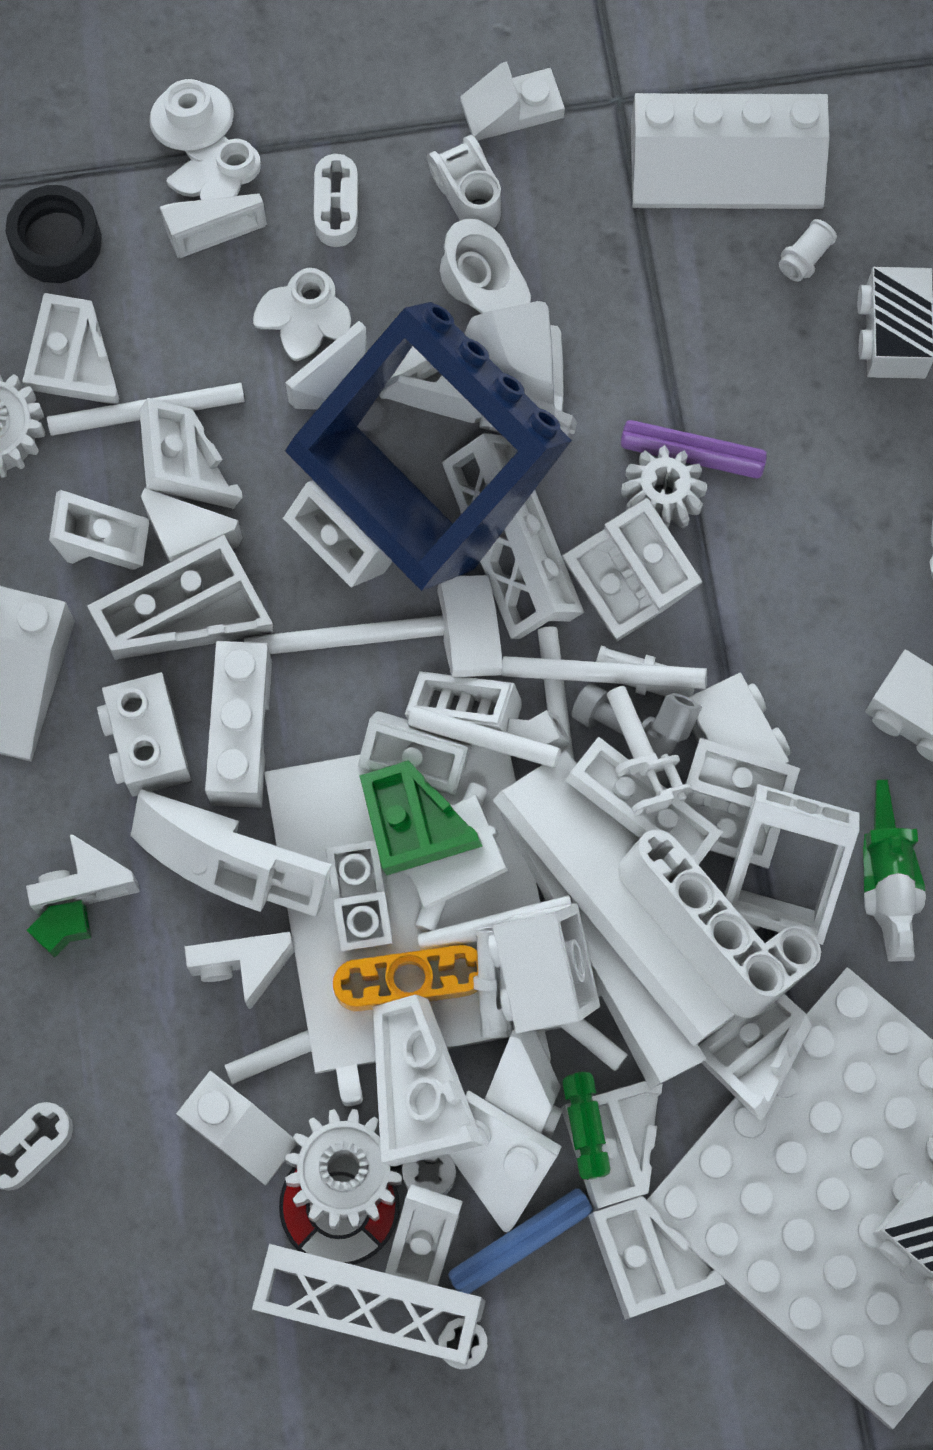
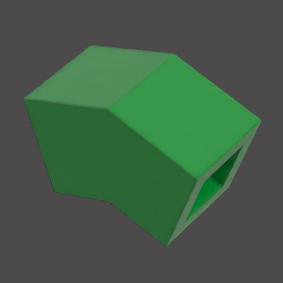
(60, 926)

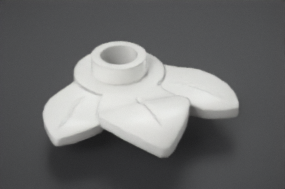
(213, 171)
(303, 320)

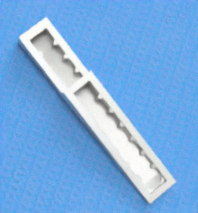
(646, 1028)

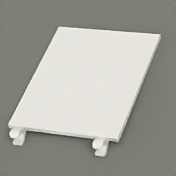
(326, 807)

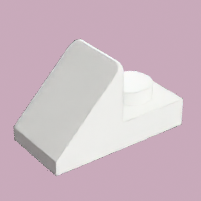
(510, 104)
(97, 530)
(97, 880)
(257, 958)
(423, 1235)

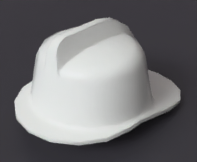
(481, 268)

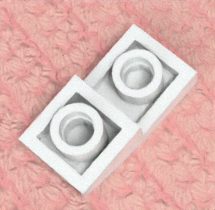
(470, 626)
(358, 895)

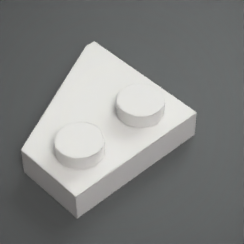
(629, 1138)

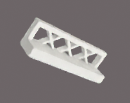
(530, 539)
(375, 1283)

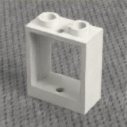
(805, 818)

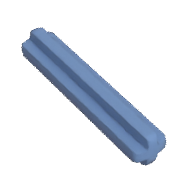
(520, 1242)

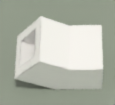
(542, 728)

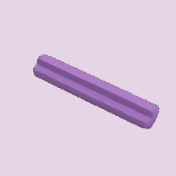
(700, 449)

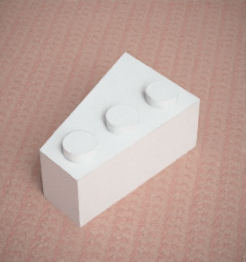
(182, 605)

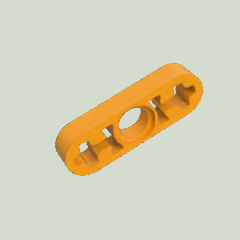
(368, 966)

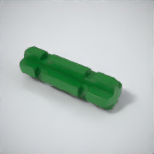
(586, 1125)

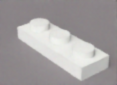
(616, 795)

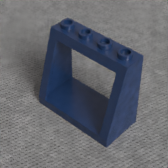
(381, 496)

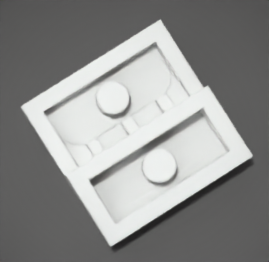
(632, 569)
(724, 790)

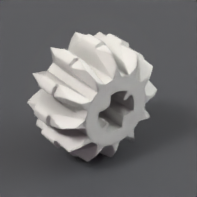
(669, 473)

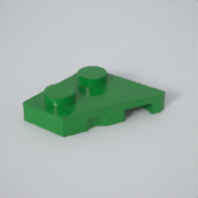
(412, 819)

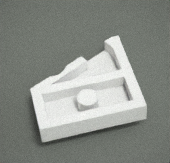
(69, 352)
(181, 457)
(757, 1053)
(507, 1165)
(647, 1258)

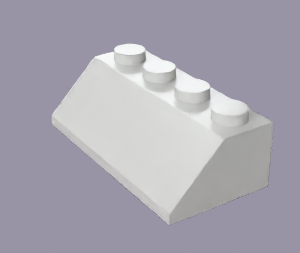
(729, 151)

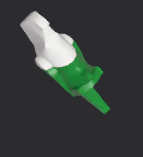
(892, 877)

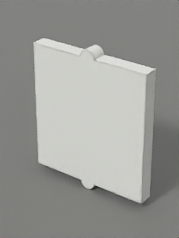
(463, 871)

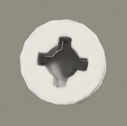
(430, 1173)

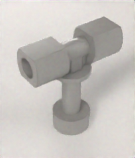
(663, 732)

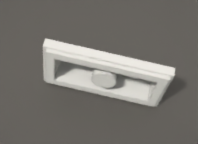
(434, 756)

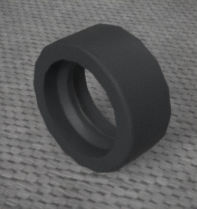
(42, 202)

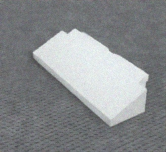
(584, 854)

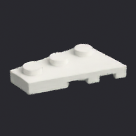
(417, 1086)

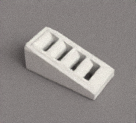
(209, 222)
(487, 692)

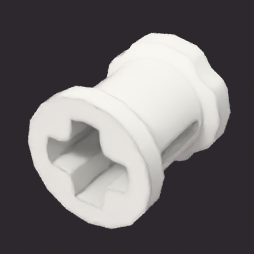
(477, 1352)

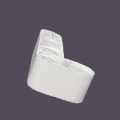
(667, 879)

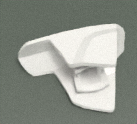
(519, 345)

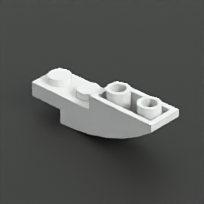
(231, 865)

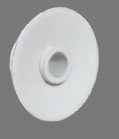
(191, 115)

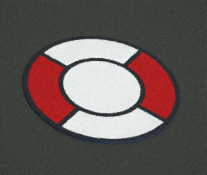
(344, 1242)

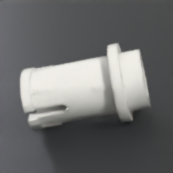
(799, 260)

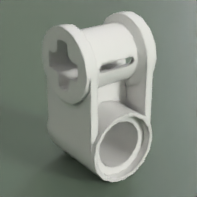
(465, 177)

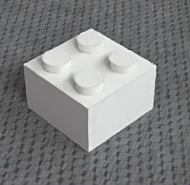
(544, 968)

